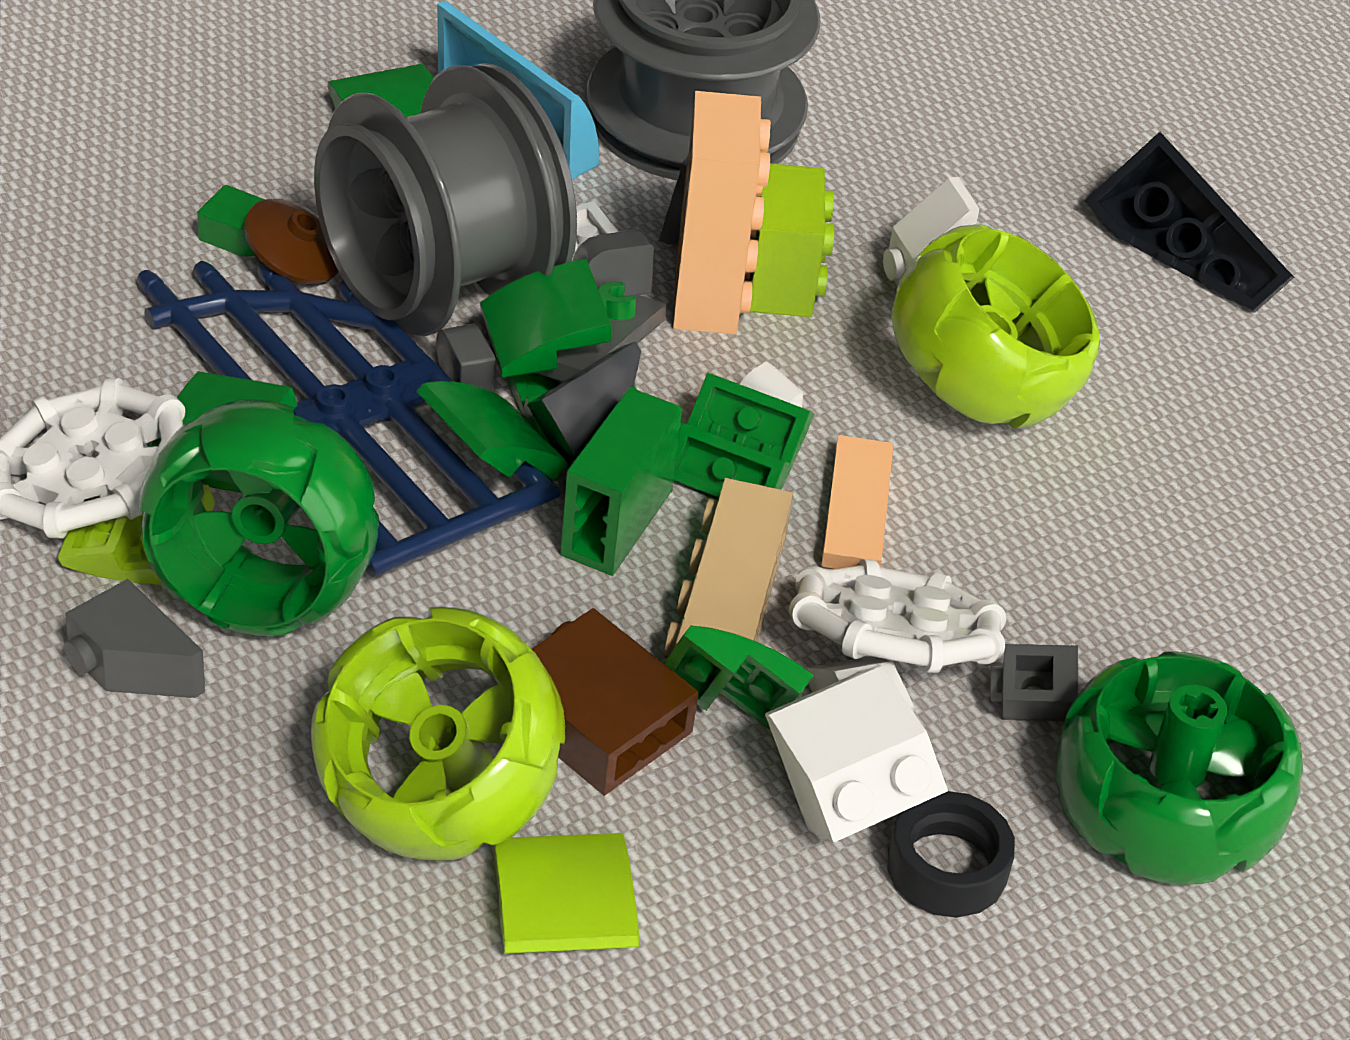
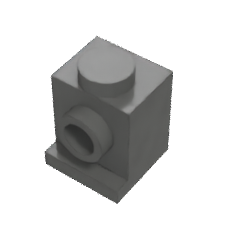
(1043, 666)

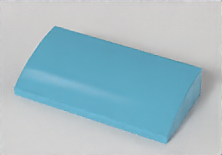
(469, 44)

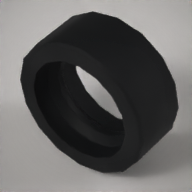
(944, 891)

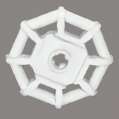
(83, 456)
(898, 616)

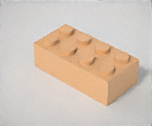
(721, 212)

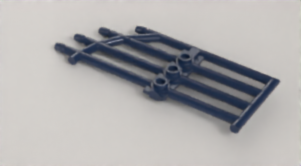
(373, 396)

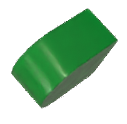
(223, 220)

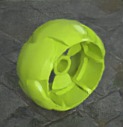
(995, 326)
(489, 796)

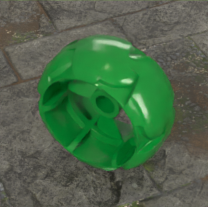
(278, 467)
(1194, 721)

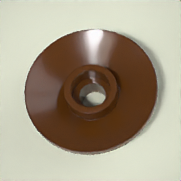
(289, 241)

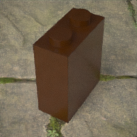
(615, 700)

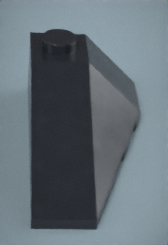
(1180, 220)

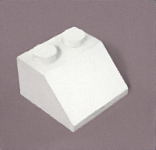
(855, 754)

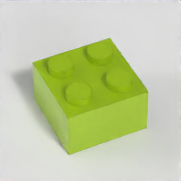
(793, 241)

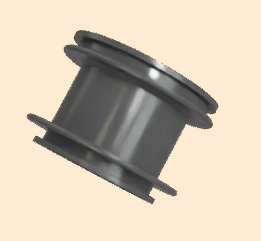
(671, 48)
(443, 195)

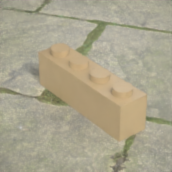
(735, 562)

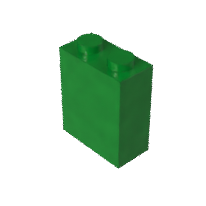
(620, 481)

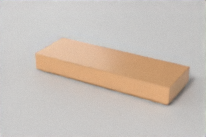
(857, 502)

